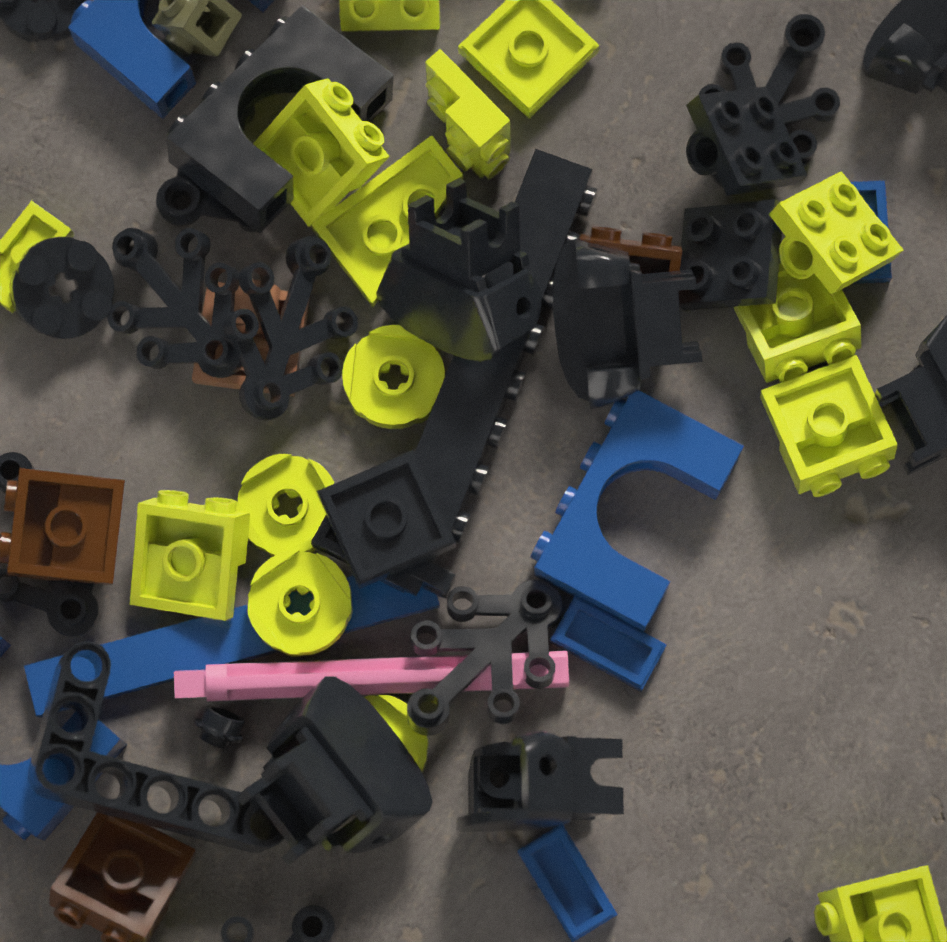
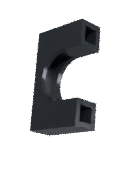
(210, 142)

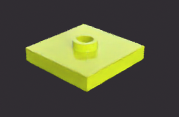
(528, 51)

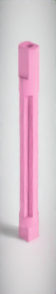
(366, 676)

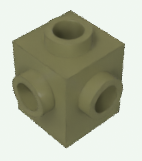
(196, 25)

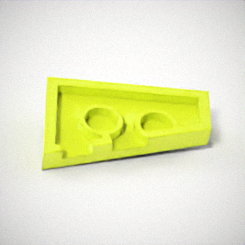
(375, 217)

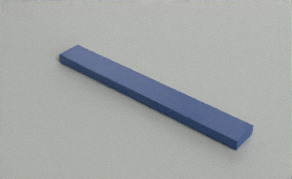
(191, 645)

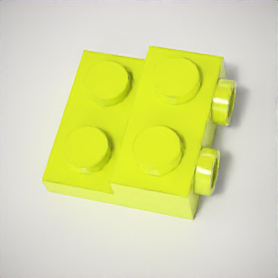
(474, 125)
(323, 147)
(800, 328)
(829, 427)
(188, 555)
(883, 910)

